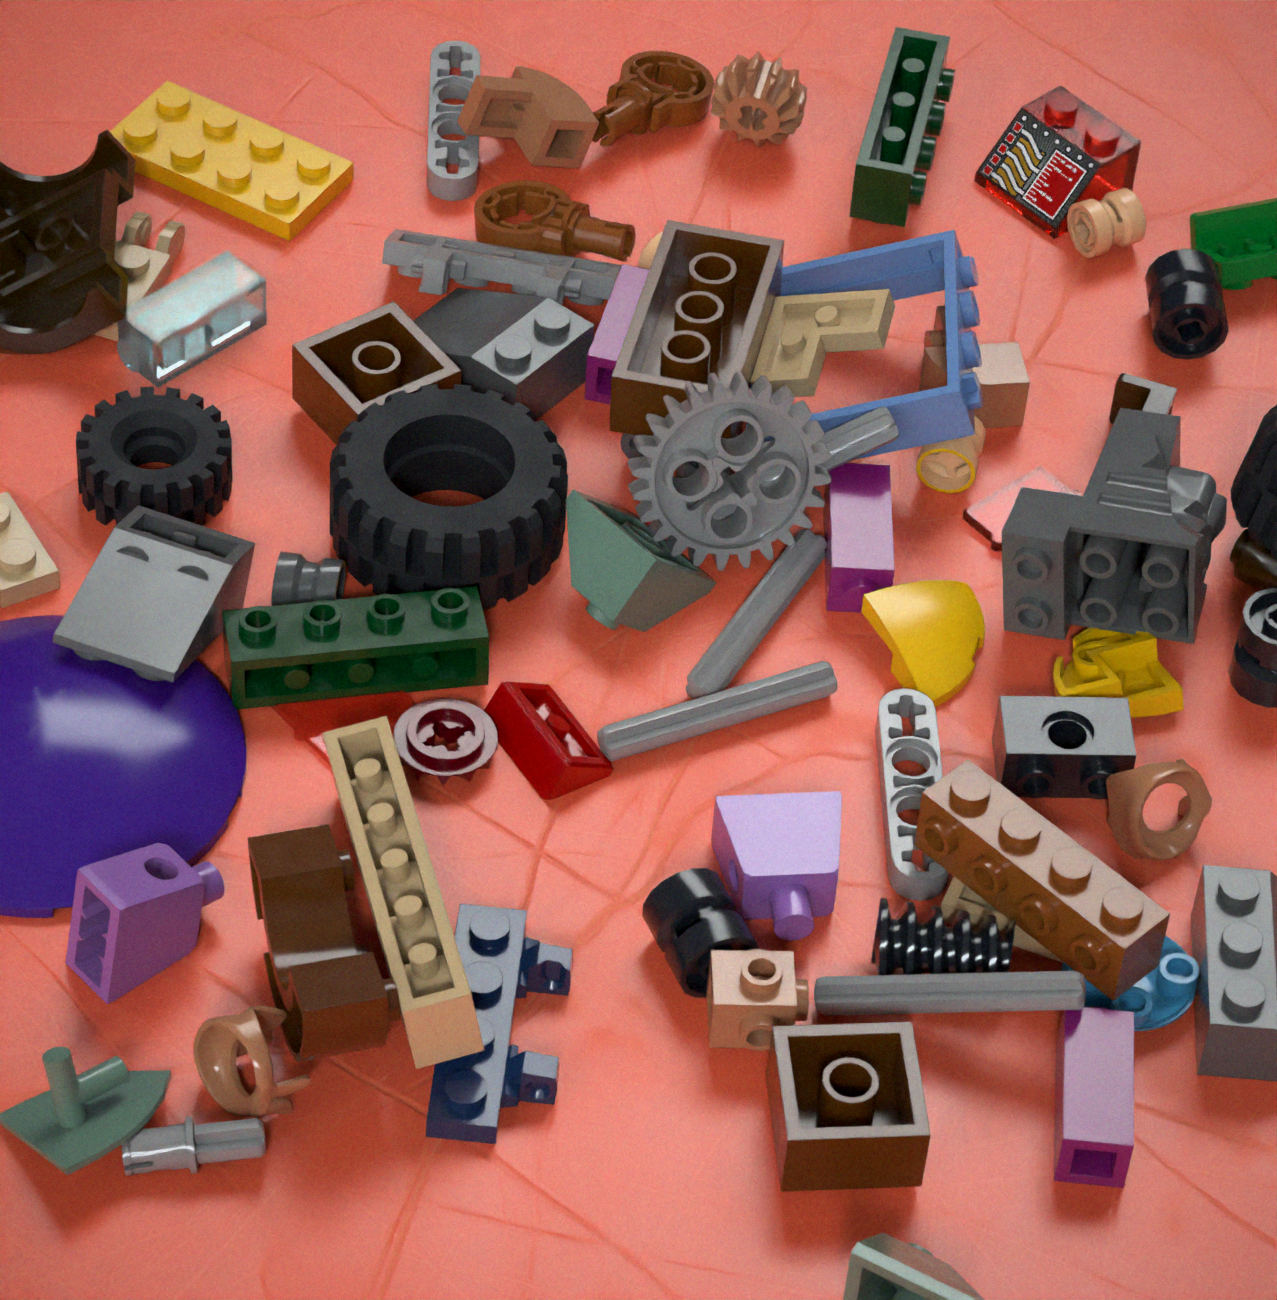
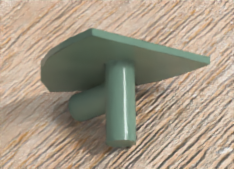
(85, 1112)

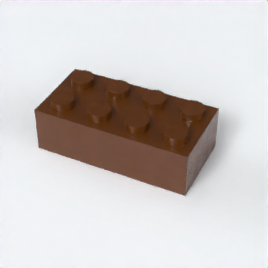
(694, 318)

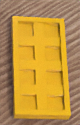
(232, 160)

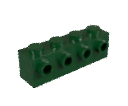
(900, 128)
(355, 647)

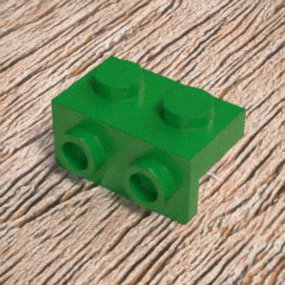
(1239, 241)

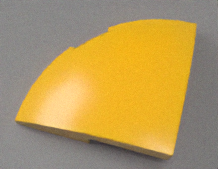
(930, 631)
(1119, 667)

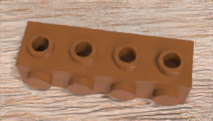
(1041, 879)

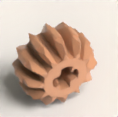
(759, 99)

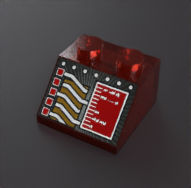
(1058, 156)

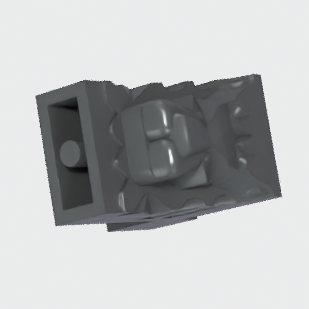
(1123, 551)

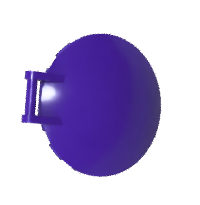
(103, 764)

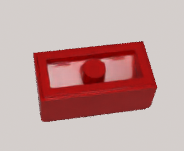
(545, 739)

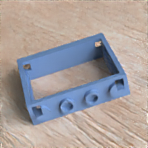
(910, 270)

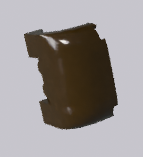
(61, 251)

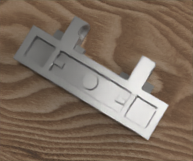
(477, 263)

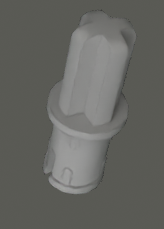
(191, 1144)

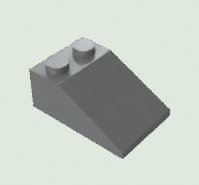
(512, 344)

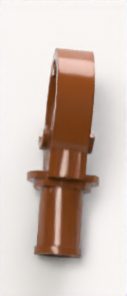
(639, 101)
(557, 223)

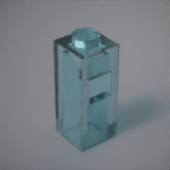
(192, 319)

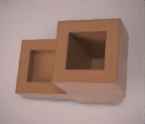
(534, 109)
(1001, 376)

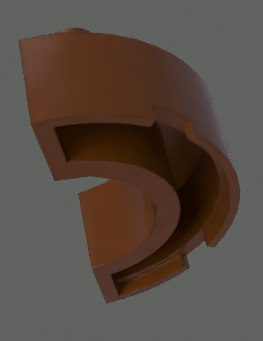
(312, 964)

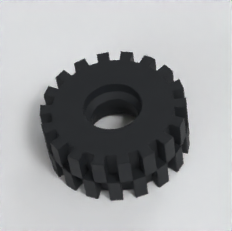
(152, 431)

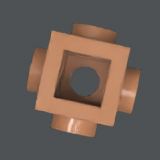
(750, 995)

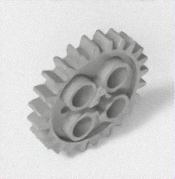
(694, 434)

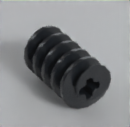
(939, 948)

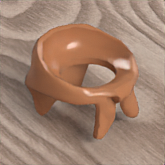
(1127, 796)
(231, 1036)

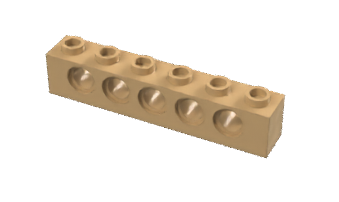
(403, 893)

